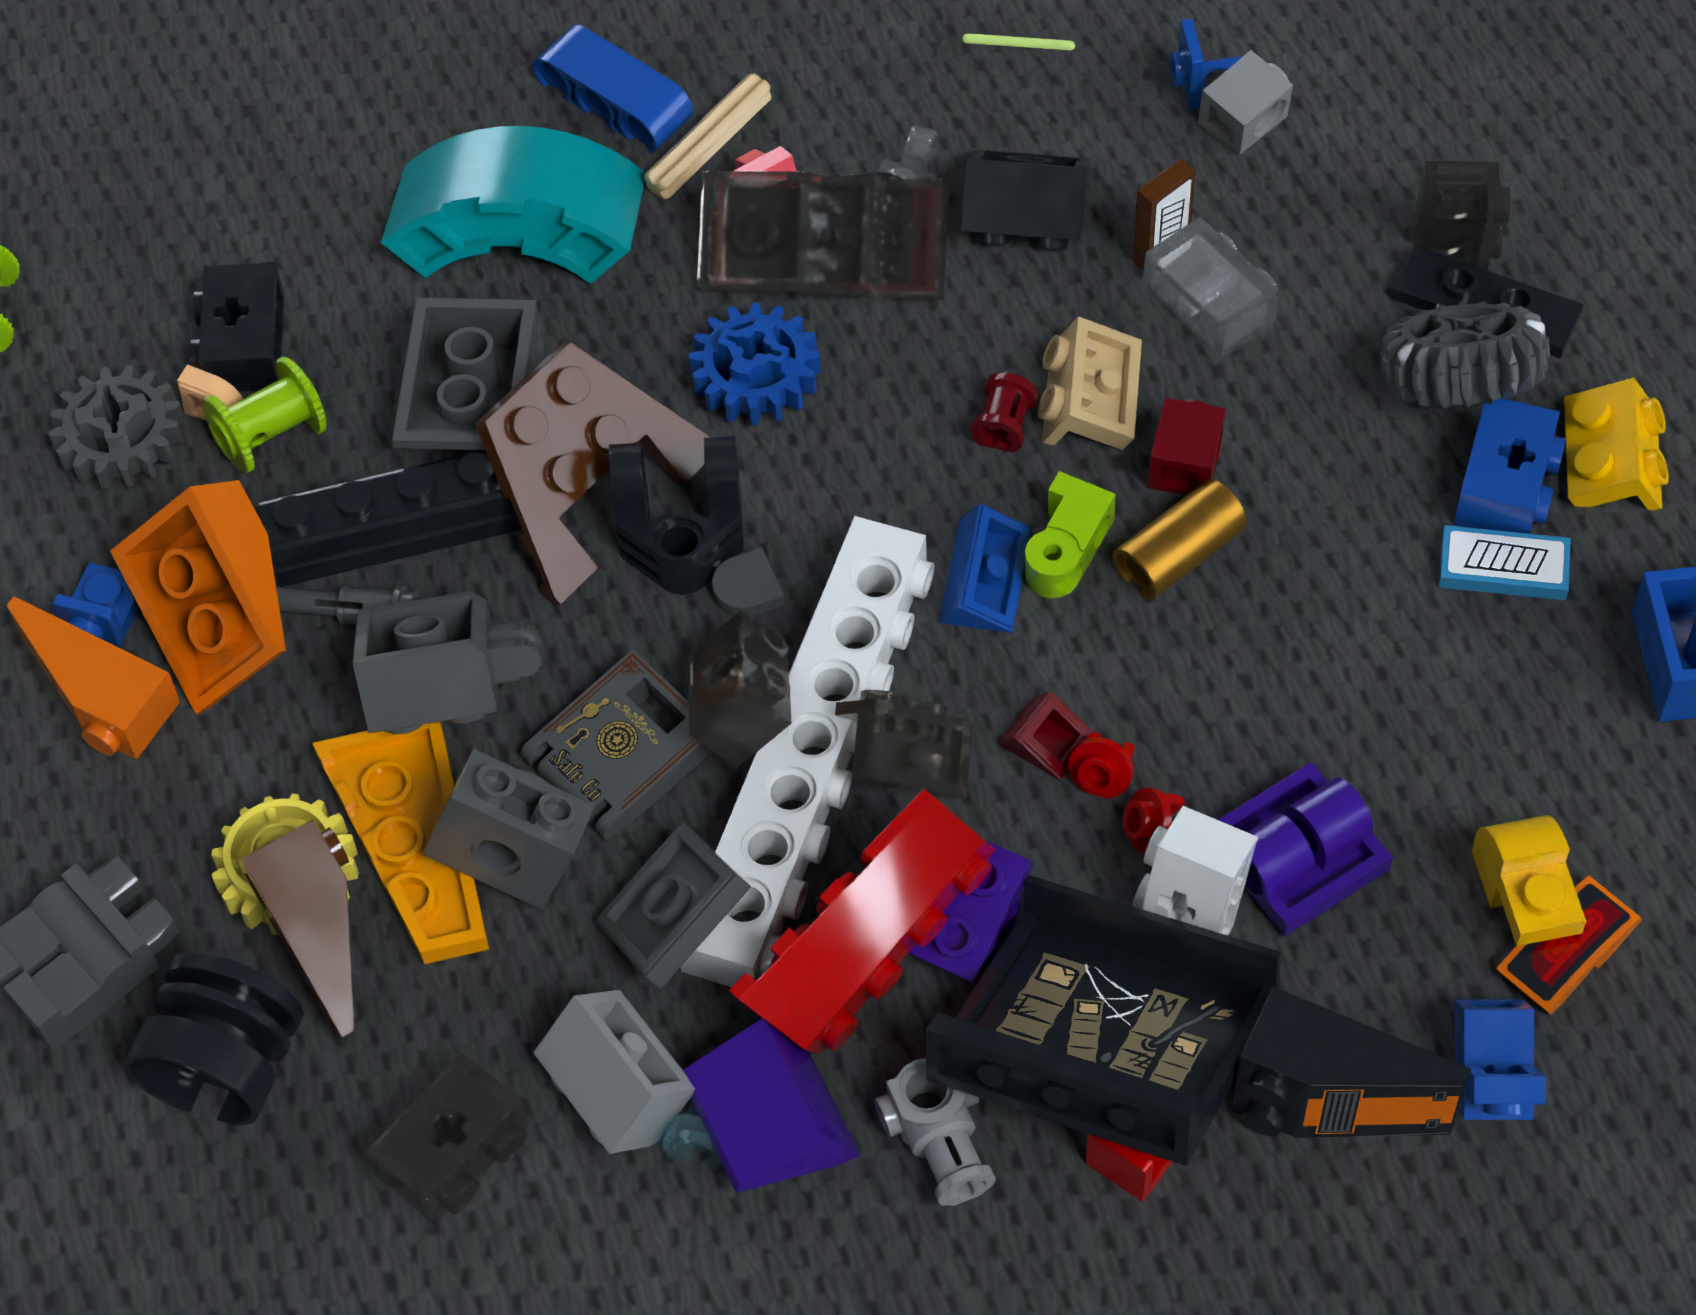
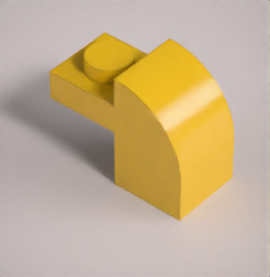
(1528, 875)

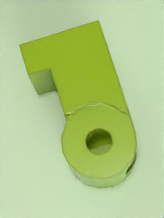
(1066, 547)

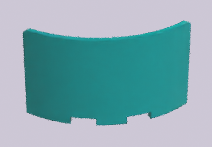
(516, 189)

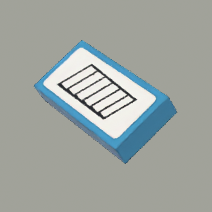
(1505, 562)

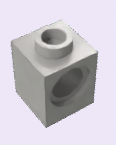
(1245, 102)

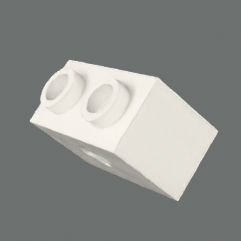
(1196, 871)

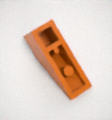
(107, 690)

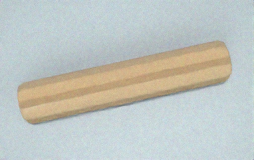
(707, 136)

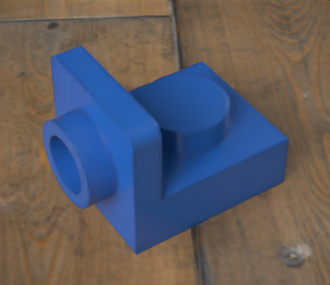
(99, 604)

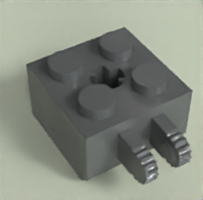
(437, 661)

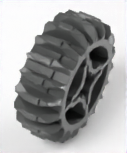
(1465, 354)

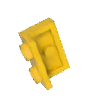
(1614, 445)

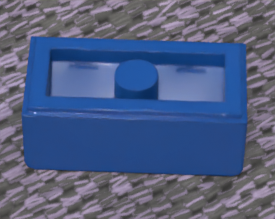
(985, 571)

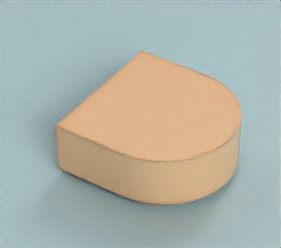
(197, 385)

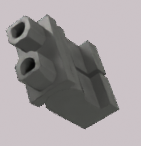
(77, 952)

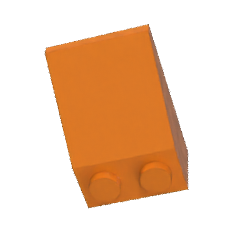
(206, 589)

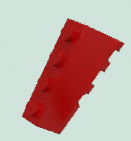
(868, 926)

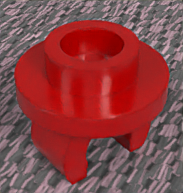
(1102, 766)
(1146, 812)

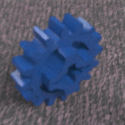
(757, 360)

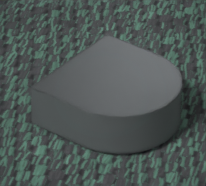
(747, 585)

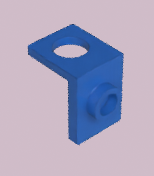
(1188, 65)

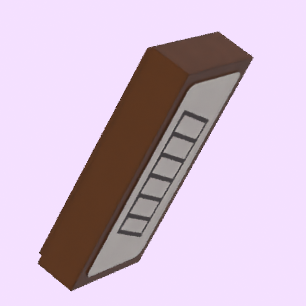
(1163, 207)

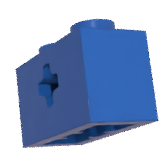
(1508, 468)

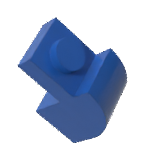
(1498, 1046)

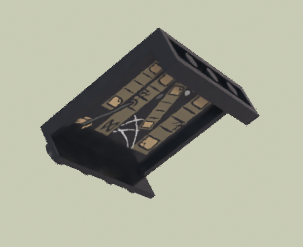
(1107, 1021)

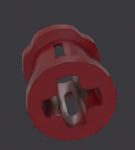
(1004, 412)

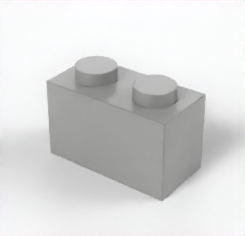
(614, 1071)

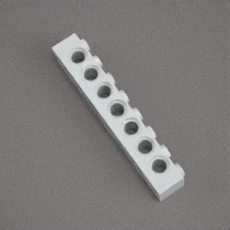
(870, 561)

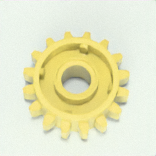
(258, 828)

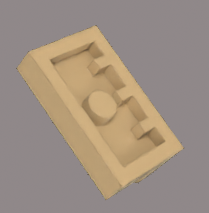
(1091, 384)

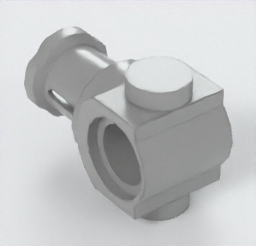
(936, 1133)

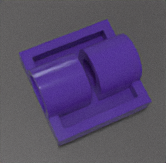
(1309, 846)
(979, 919)

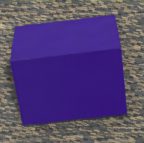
(768, 1109)

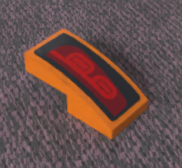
(1556, 967)

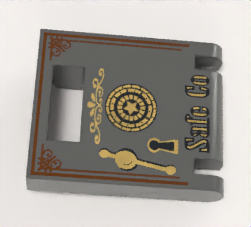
(612, 749)

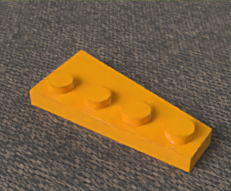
(393, 799)

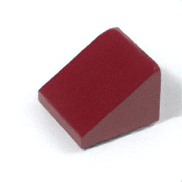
(1046, 734)

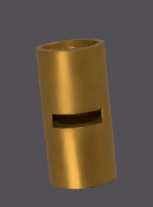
(1180, 539)

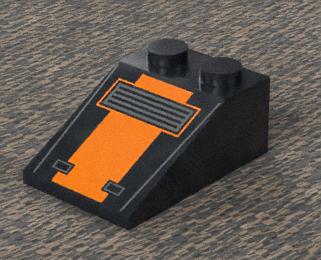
(1339, 1078)

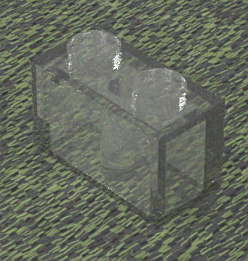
(1211, 287)

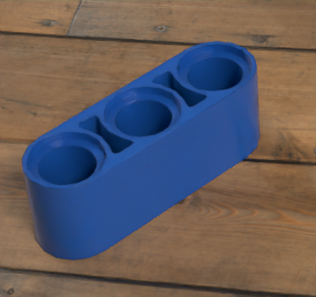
(614, 86)

